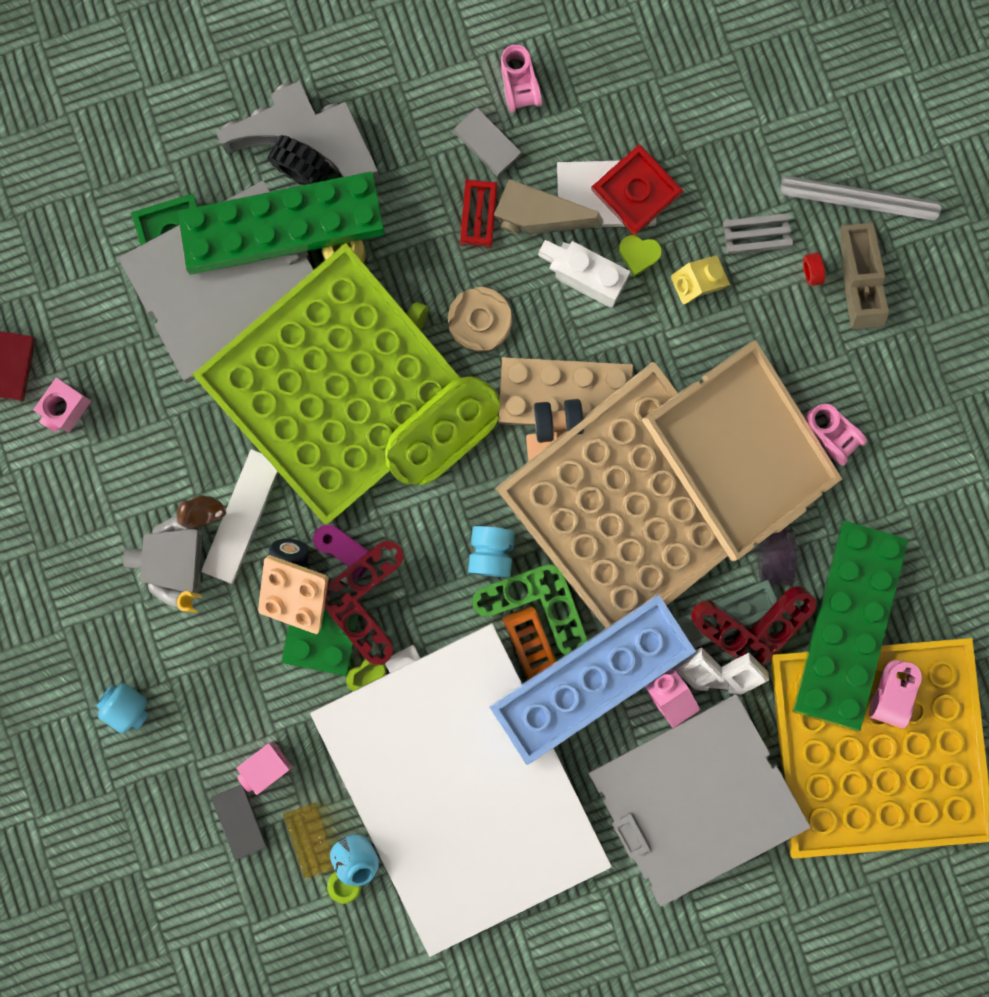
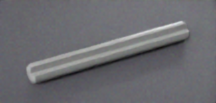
(860, 198)

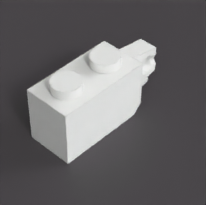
(586, 271)

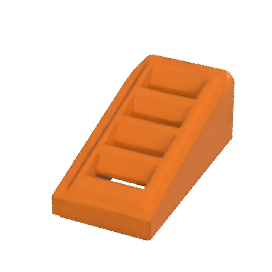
(520, 617)

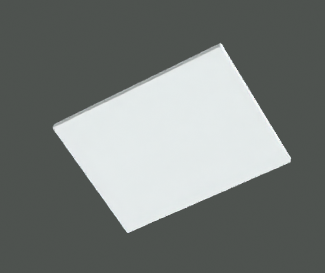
(451, 799)

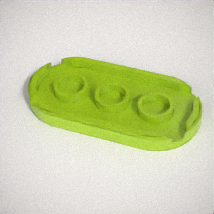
(442, 431)

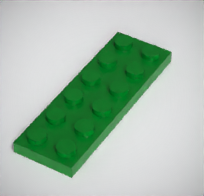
(280, 223)
(850, 626)

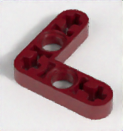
(352, 604)
(757, 637)

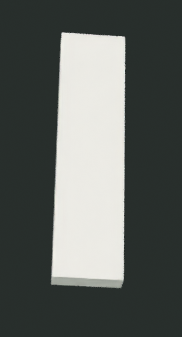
(241, 518)

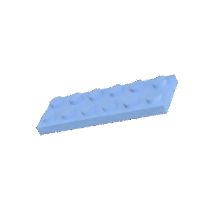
(592, 679)

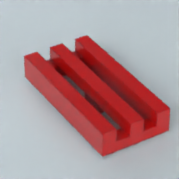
(476, 240)

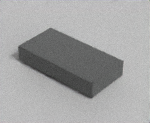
(239, 822)

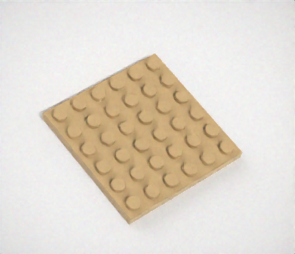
(615, 507)

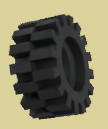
(298, 161)

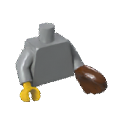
(173, 553)

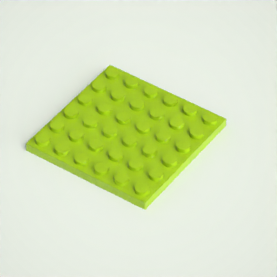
(327, 381)

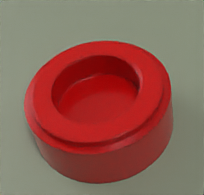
(813, 269)

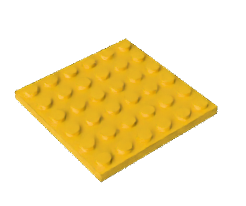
(889, 781)

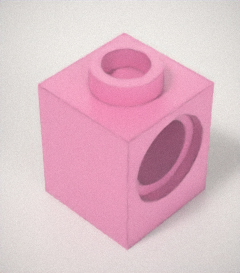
(59, 392)
(672, 697)
(263, 768)

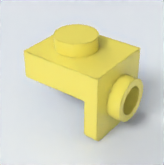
(699, 279)

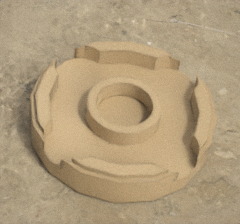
(480, 319)

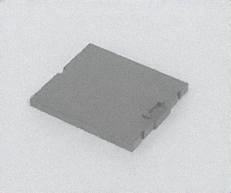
(208, 308)
(698, 800)

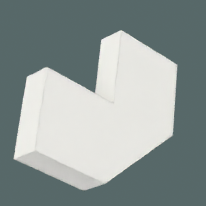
(737, 676)

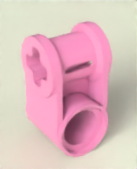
(519, 84)
(836, 433)
(895, 697)

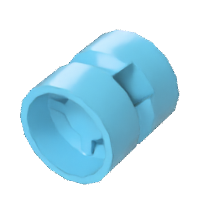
(491, 551)

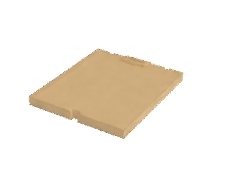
(742, 450)

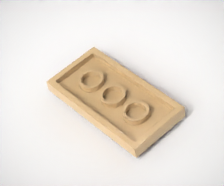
(555, 381)

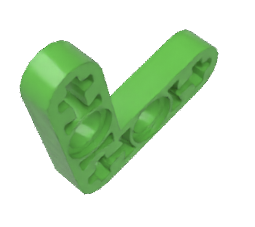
(535, 592)

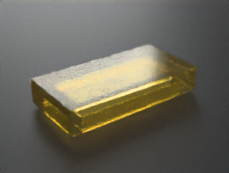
(309, 839)

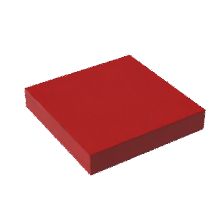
(637, 190)

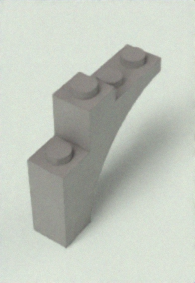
(329, 133)

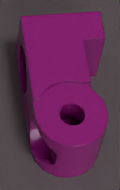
(334, 542)

